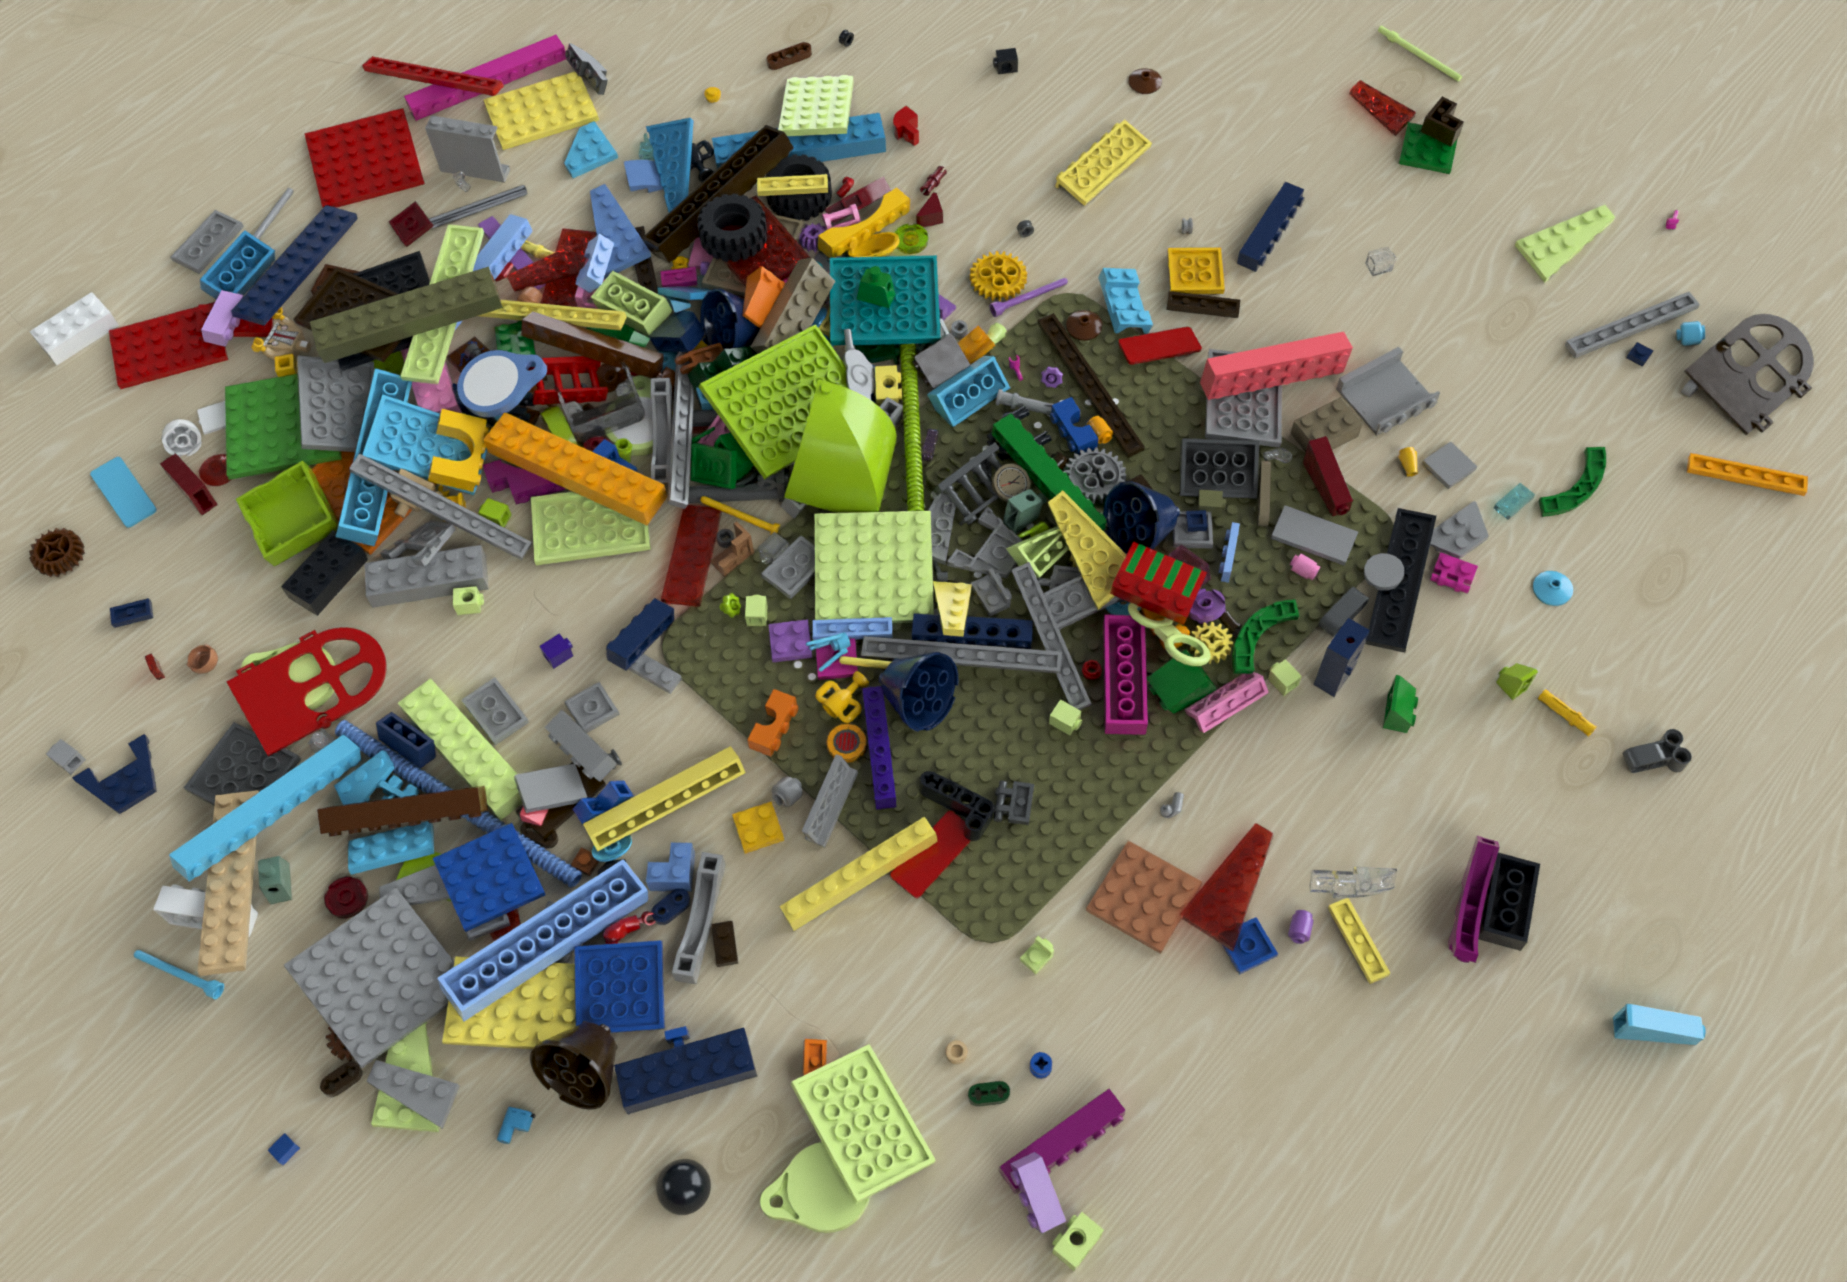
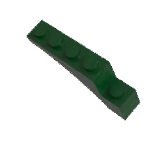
(723, 362)

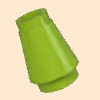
(624, 449)

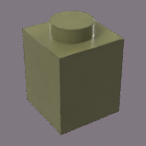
(1211, 502)

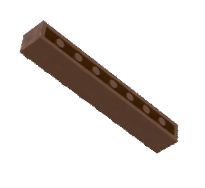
(592, 344)
(402, 810)

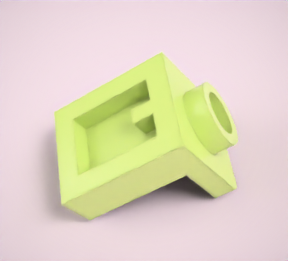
(1038, 955)

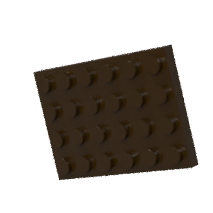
(344, 292)

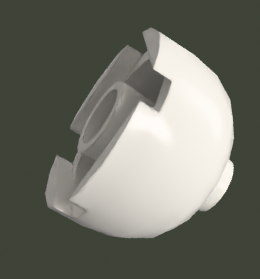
(181, 438)

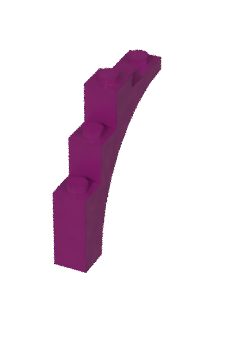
(1469, 909)

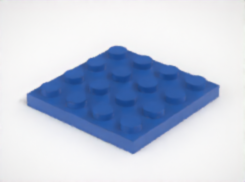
(488, 877)
(620, 986)

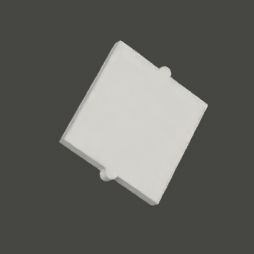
(212, 417)

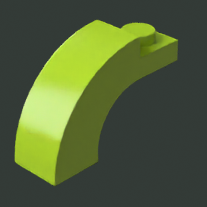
(557, 423)

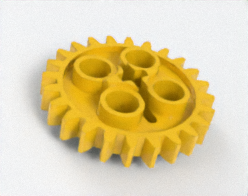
(998, 276)

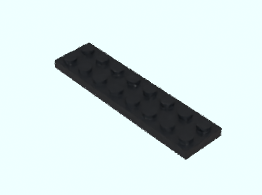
(1396, 607)

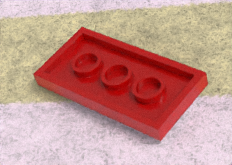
(245, 328)

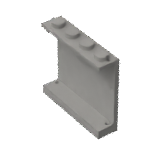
(466, 148)
(1385, 392)

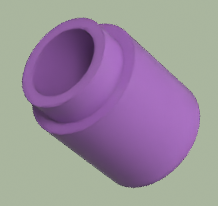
(1301, 926)

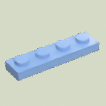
(853, 628)

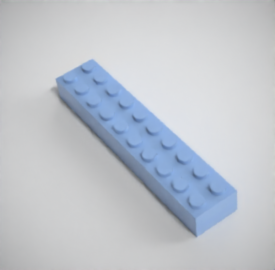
(542, 940)

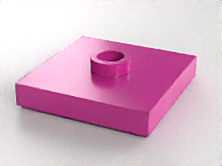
(836, 669)

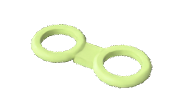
(1169, 635)

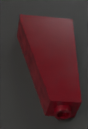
(1327, 476)
(189, 484)

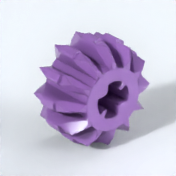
(809, 236)

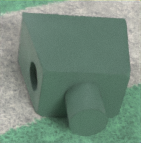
(1023, 510)
(275, 874)

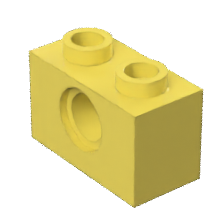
(887, 376)

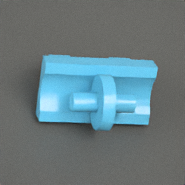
(392, 787)

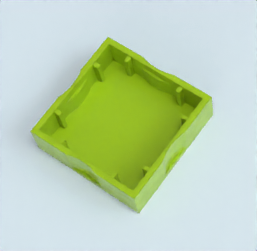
(288, 513)

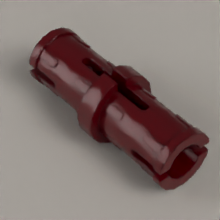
(933, 180)

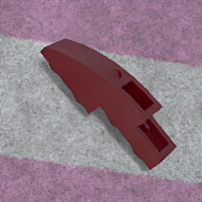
(862, 198)

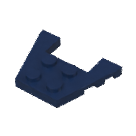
(126, 785)

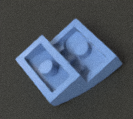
(643, 175)

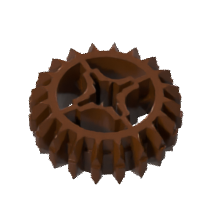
(56, 552)

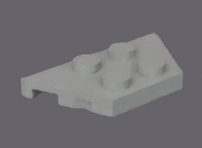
(1460, 532)

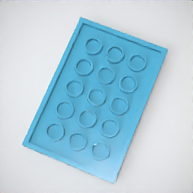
(407, 439)

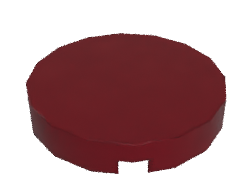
(346, 897)

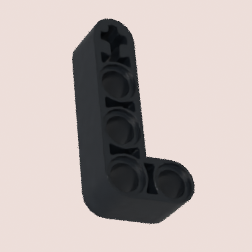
(934, 786)

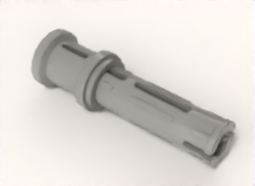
(1015, 400)

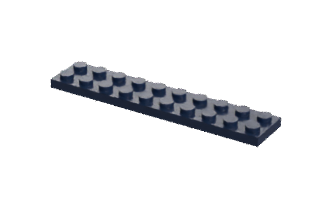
(294, 265)

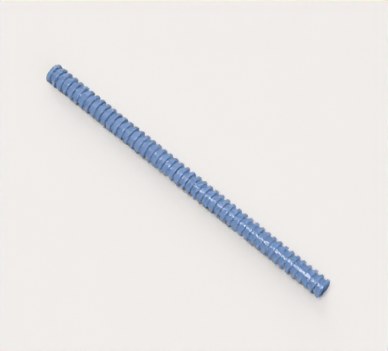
(430, 784)

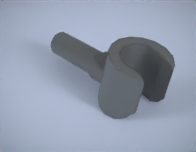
(941, 576)

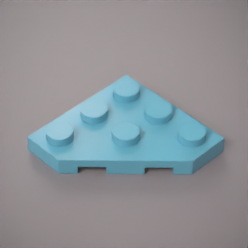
(589, 151)

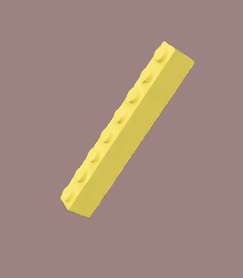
(664, 798)
(858, 873)

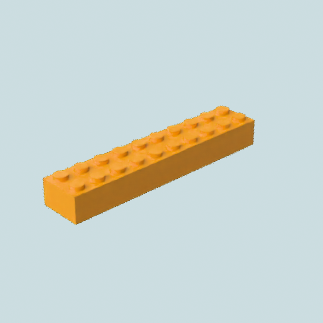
(575, 468)

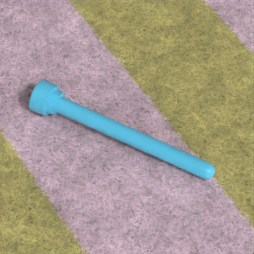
(212, 988)

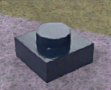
(1639, 354)
(1196, 521)

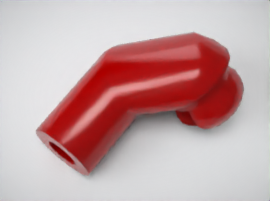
(848, 183)

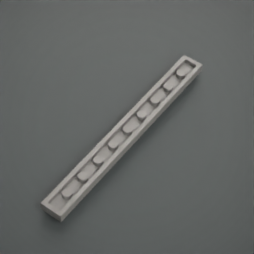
(681, 439)
(440, 506)
(965, 654)

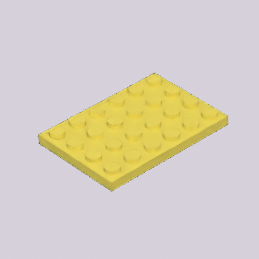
(540, 110)
(522, 1016)

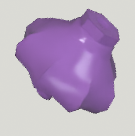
(1052, 377)

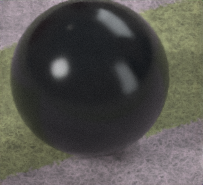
(683, 1186)

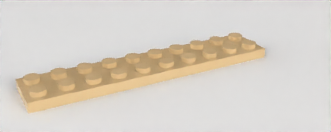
(228, 901)

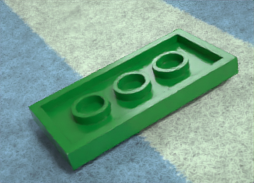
(510, 339)

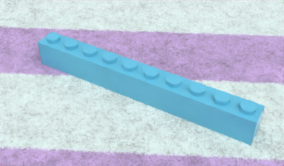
(265, 808)

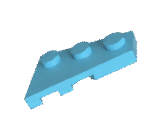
(365, 779)

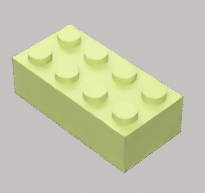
(642, 306)

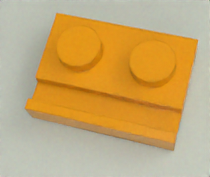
(976, 344)

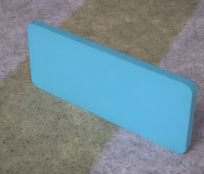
(123, 492)

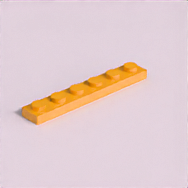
(1747, 474)

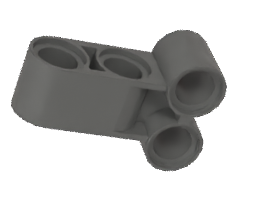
(1659, 754)

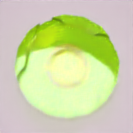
(912, 238)

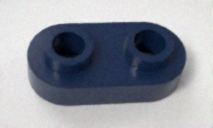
(672, 907)

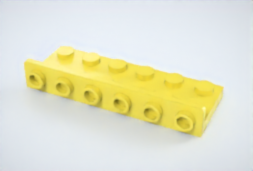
(1103, 162)

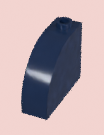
(678, 333)

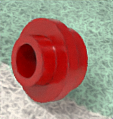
(1091, 664)

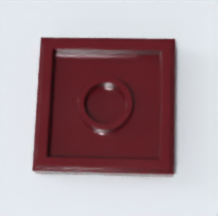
(411, 224)

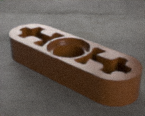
(799, 56)

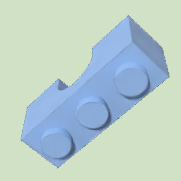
(598, 253)

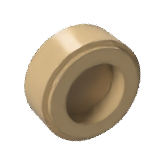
(956, 1052)

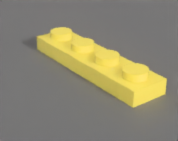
(792, 185)
(1359, 940)

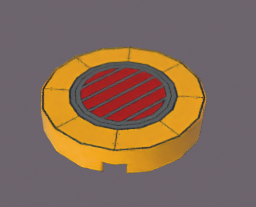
(847, 741)

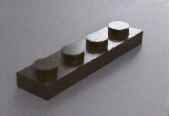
(1203, 304)

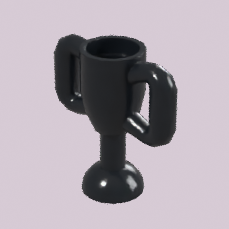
(697, 159)

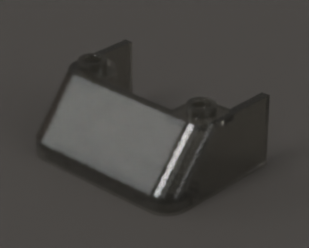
(606, 417)

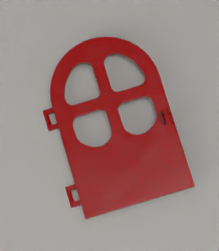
(277, 703)

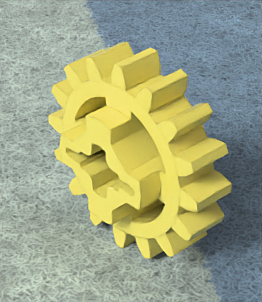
(1219, 641)

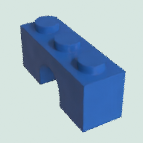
(1064, 415)

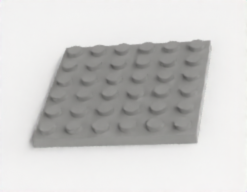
(375, 977)

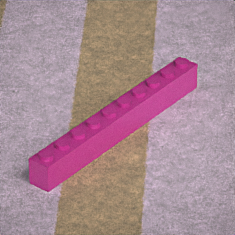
(505, 68)

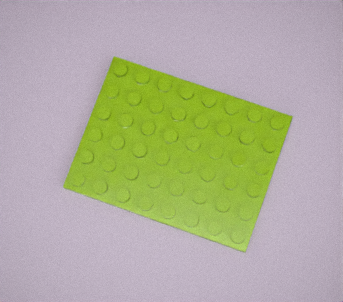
(771, 396)

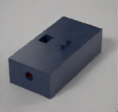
(1341, 657)

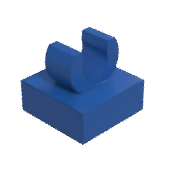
(677, 1036)

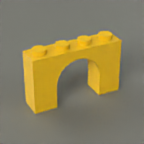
(471, 432)

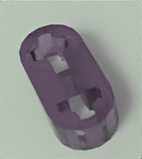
(930, 444)

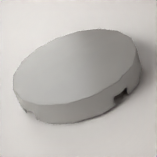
(1384, 571)

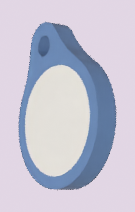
(498, 381)

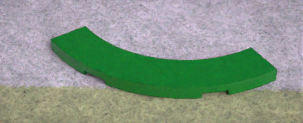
(1582, 490)
(1254, 627)

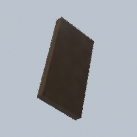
(557, 816)

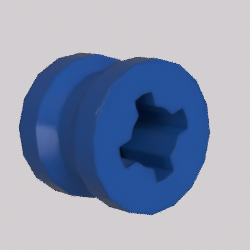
(1040, 1070)

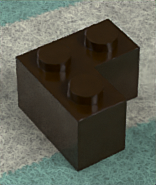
(1441, 123)

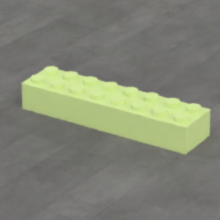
(463, 746)

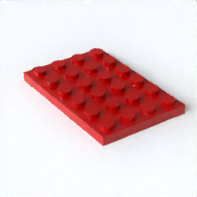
(161, 348)

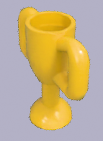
(842, 698)

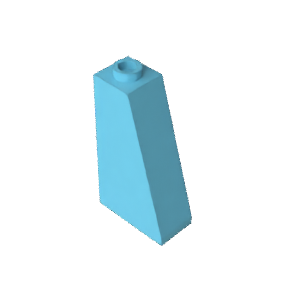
(1657, 1025)

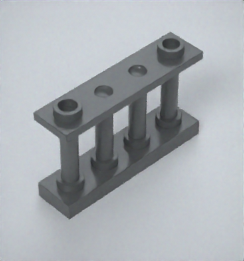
(960, 476)

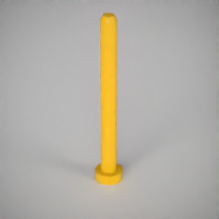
(741, 515)

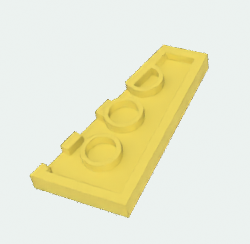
(952, 606)

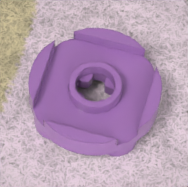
(1215, 608)

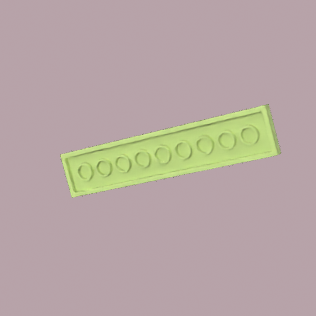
(430, 349)

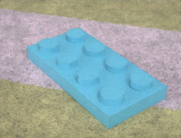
(390, 847)

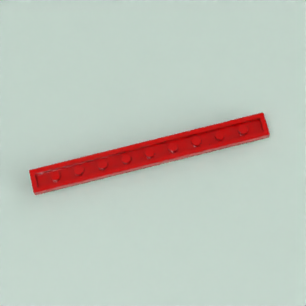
(433, 76)

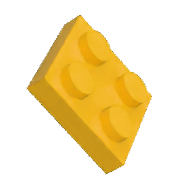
(758, 827)

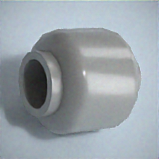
(787, 791)

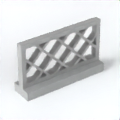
(829, 802)

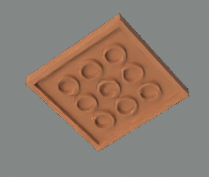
(1144, 896)

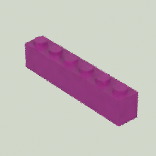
(1071, 1134)

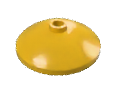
(876, 245)

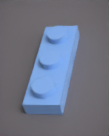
(1228, 552)

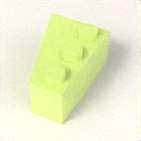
(1040, 550)

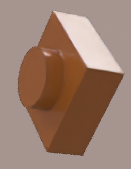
(584, 862)

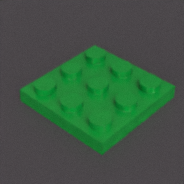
(1426, 152)

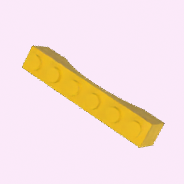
(840, 239)

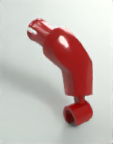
(622, 927)

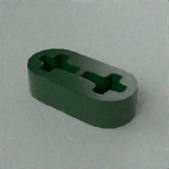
(990, 1099)

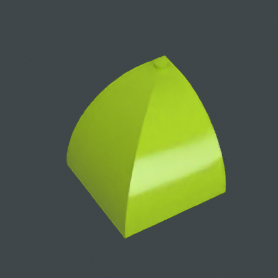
(843, 452)

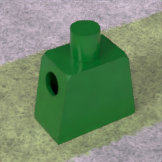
(876, 288)

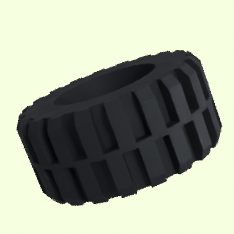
(799, 205)
(732, 211)

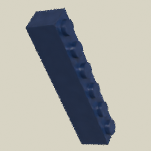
(1270, 227)

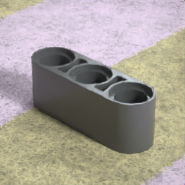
(1345, 608)

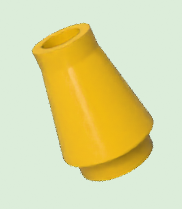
(1408, 459)

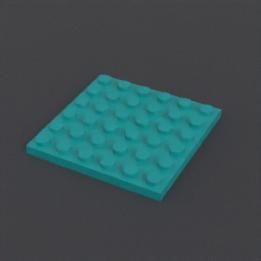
(913, 312)

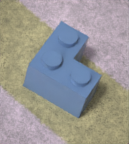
(676, 872)

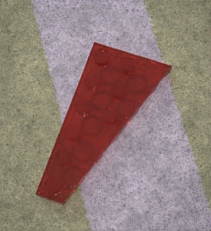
(1226, 896)

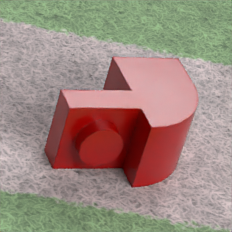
(905, 125)

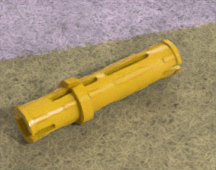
(1562, 709)

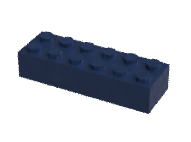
(685, 1070)

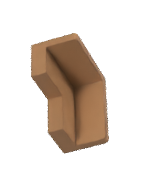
(735, 554)

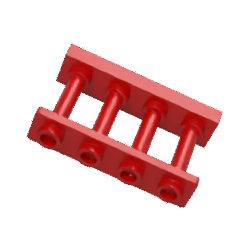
(574, 366)

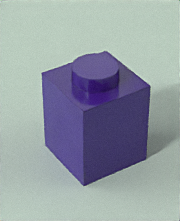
(557, 650)

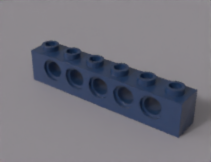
(981, 626)

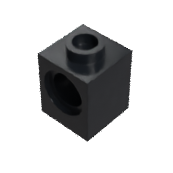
(1006, 61)

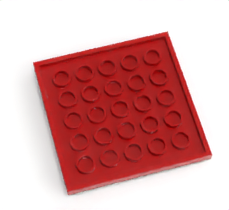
(364, 159)

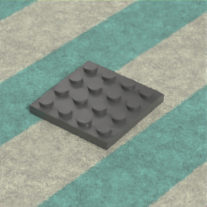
(238, 766)

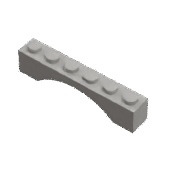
(662, 429)
(693, 945)

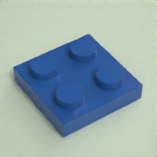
(1251, 947)

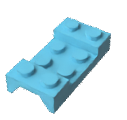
(1123, 299)

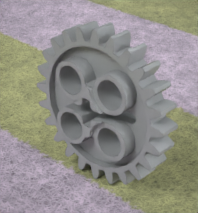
(1109, 468)

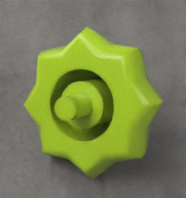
(730, 605)

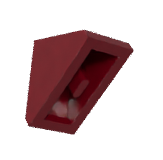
(931, 212)

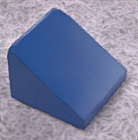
(283, 1149)

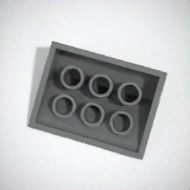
(1219, 466)

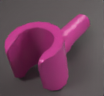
(1671, 222)
(1015, 365)

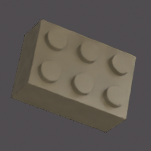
(1330, 420)

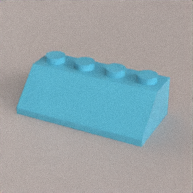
(968, 390)

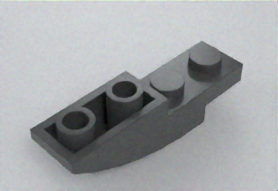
(587, 66)

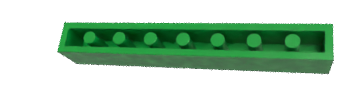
(1039, 466)

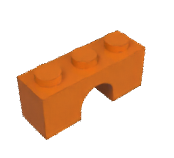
(767, 737)

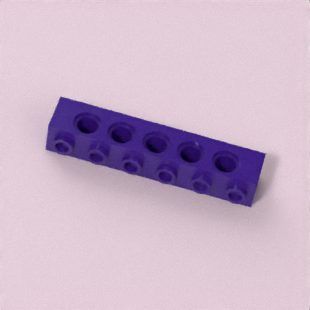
(879, 748)

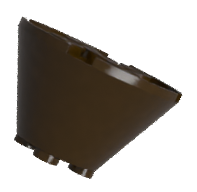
(577, 1064)

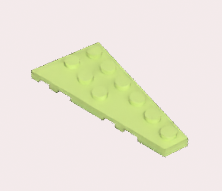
(1560, 243)
(414, 1055)

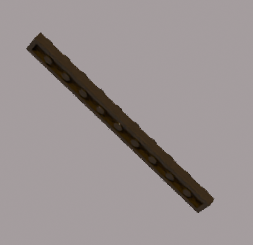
(1091, 385)

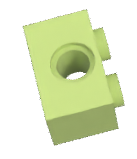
(1072, 1254)

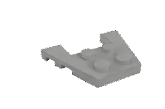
(425, 539)
(993, 552)

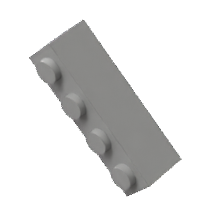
(580, 746)

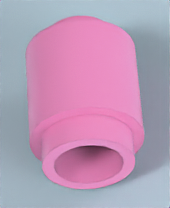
(1304, 566)

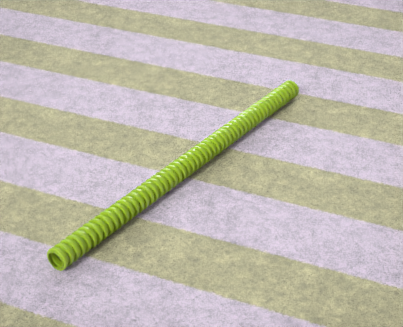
(912, 434)

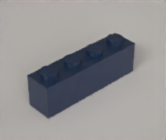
(640, 634)

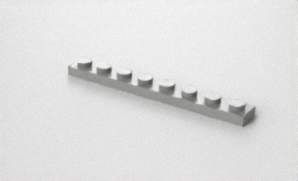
(1632, 324)
(1051, 635)

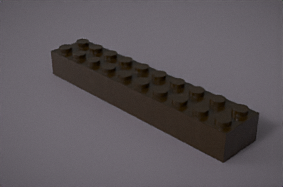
(734, 176)

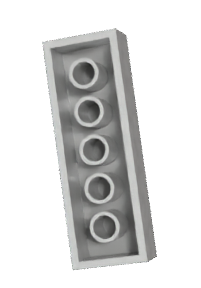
(403, 581)

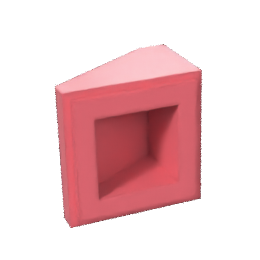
(533, 817)

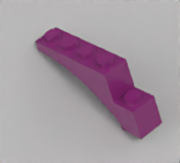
(521, 482)

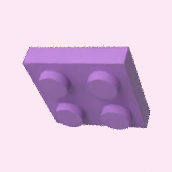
(789, 640)

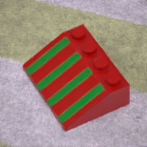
(1158, 583)

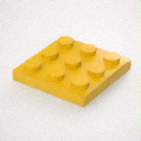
(1196, 270)

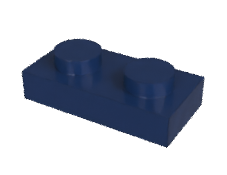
(131, 613)

